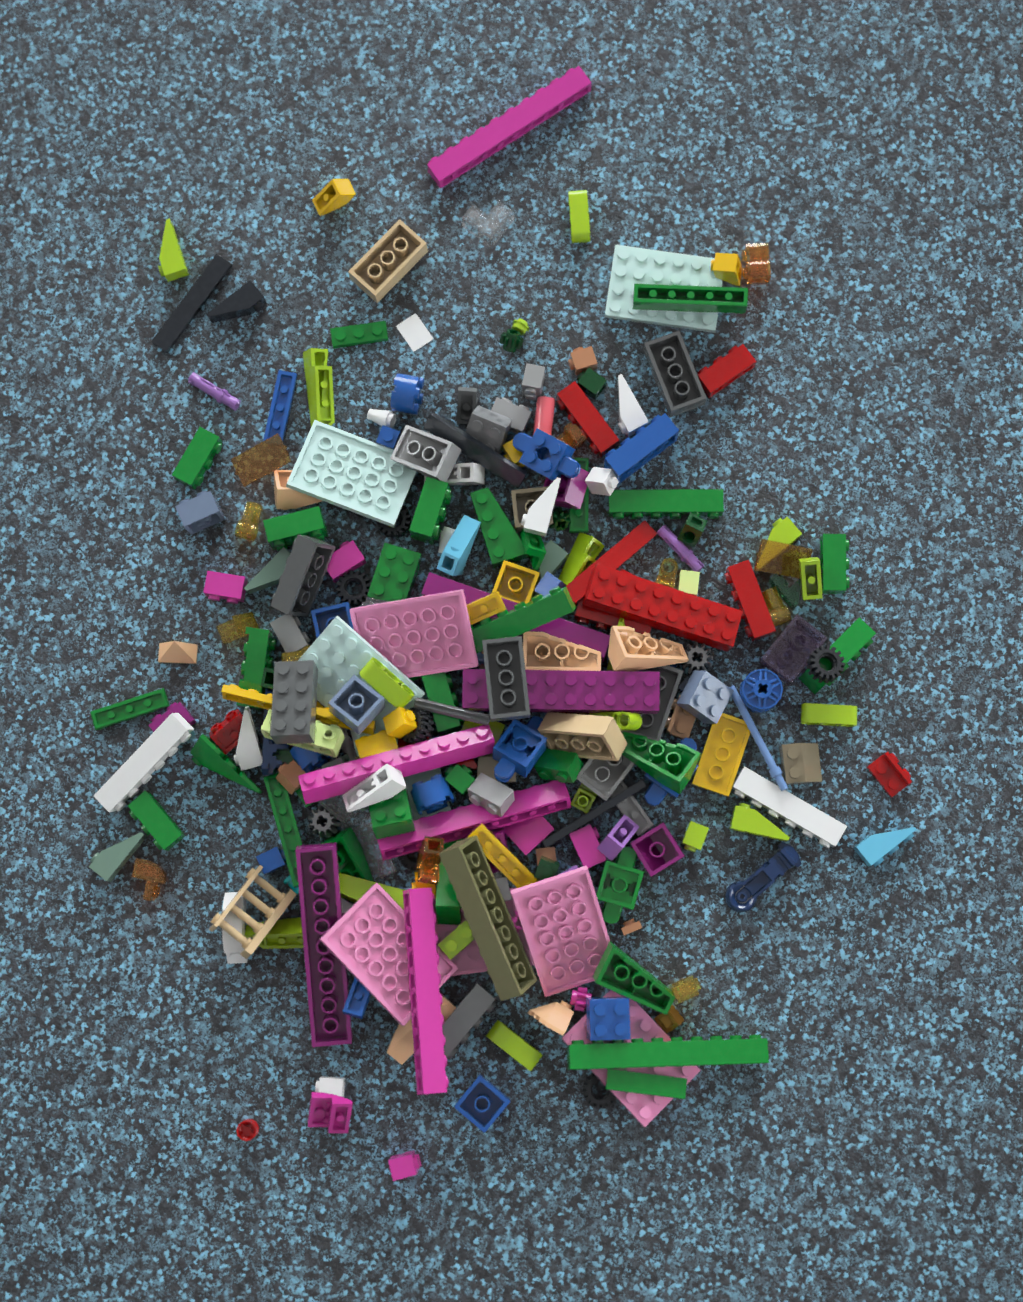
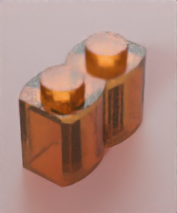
(757, 263)

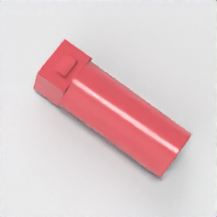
(544, 414)

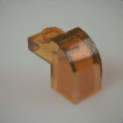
(572, 436)
(429, 860)
(153, 874)

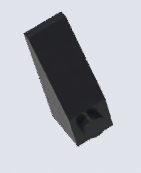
(241, 303)

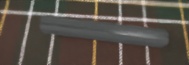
(452, 711)

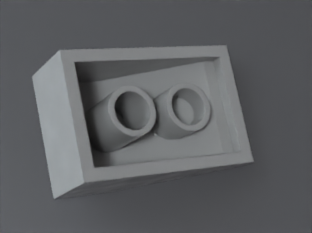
(426, 453)
(604, 775)

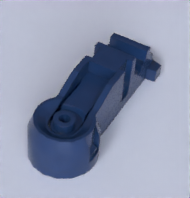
(270, 761)
(743, 894)

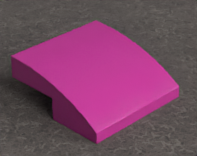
(529, 833)
(329, 1112)

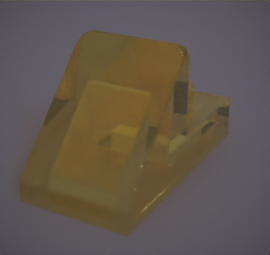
(236, 627)

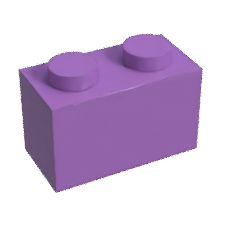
(618, 837)

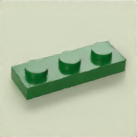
(359, 334)

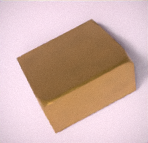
(669, 1021)

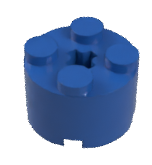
(407, 394)
(308, 759)
(432, 794)

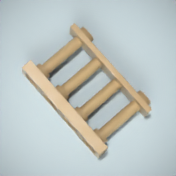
(272, 914)

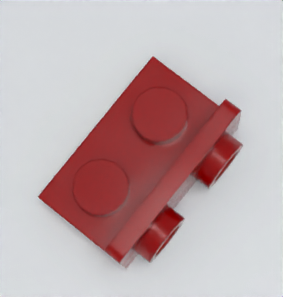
(227, 732)
(889, 774)

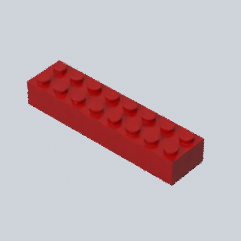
(662, 607)

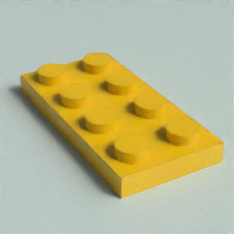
(722, 755)

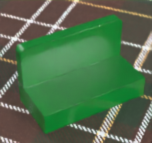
(534, 548)

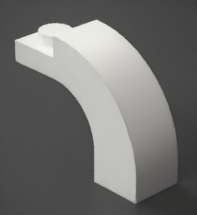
(232, 946)

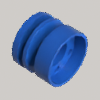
(764, 701)

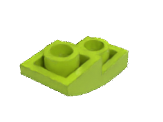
(583, 798)

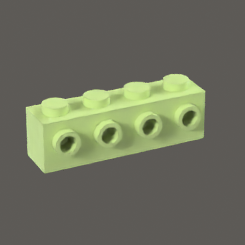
(327, 738)

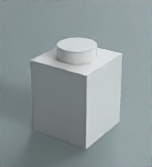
(601, 481)
(331, 1085)

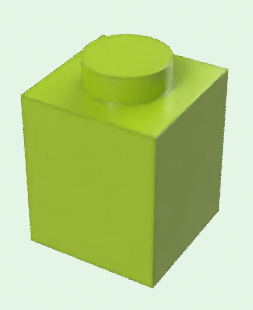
(694, 836)

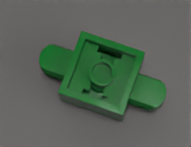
(619, 885)

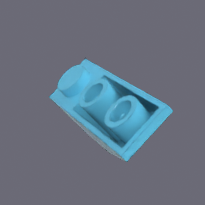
(459, 547)
(877, 845)

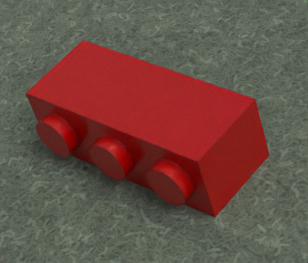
(726, 370)

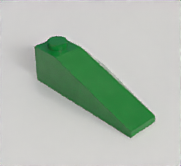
(213, 758)
(665, 762)
(350, 855)

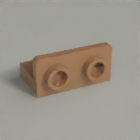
(680, 722)

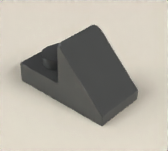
(466, 404)

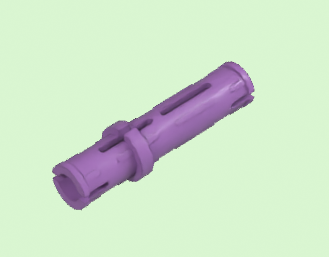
(219, 394)
(683, 552)

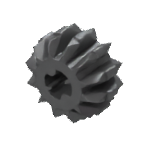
(698, 652)
(323, 829)

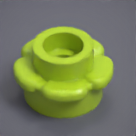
(520, 325)

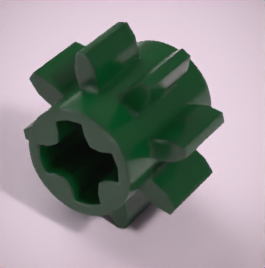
(511, 340)
(560, 519)

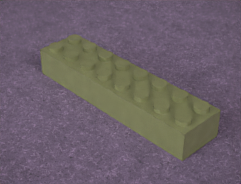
(488, 918)

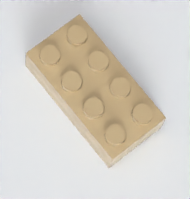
(388, 261)
(584, 734)

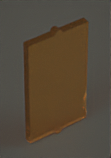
(261, 460)
(780, 558)

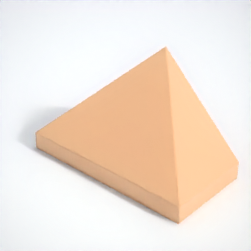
(178, 652)

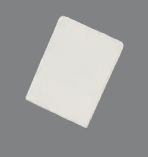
(414, 332)

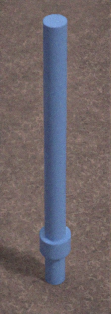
(775, 770)

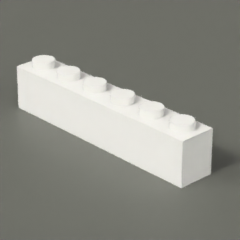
(144, 762)
(789, 807)

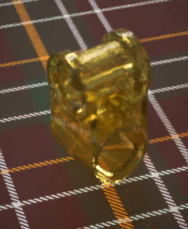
(667, 578)

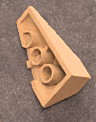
(288, 498)
(640, 651)
(554, 653)
(553, 1015)
(402, 1045)

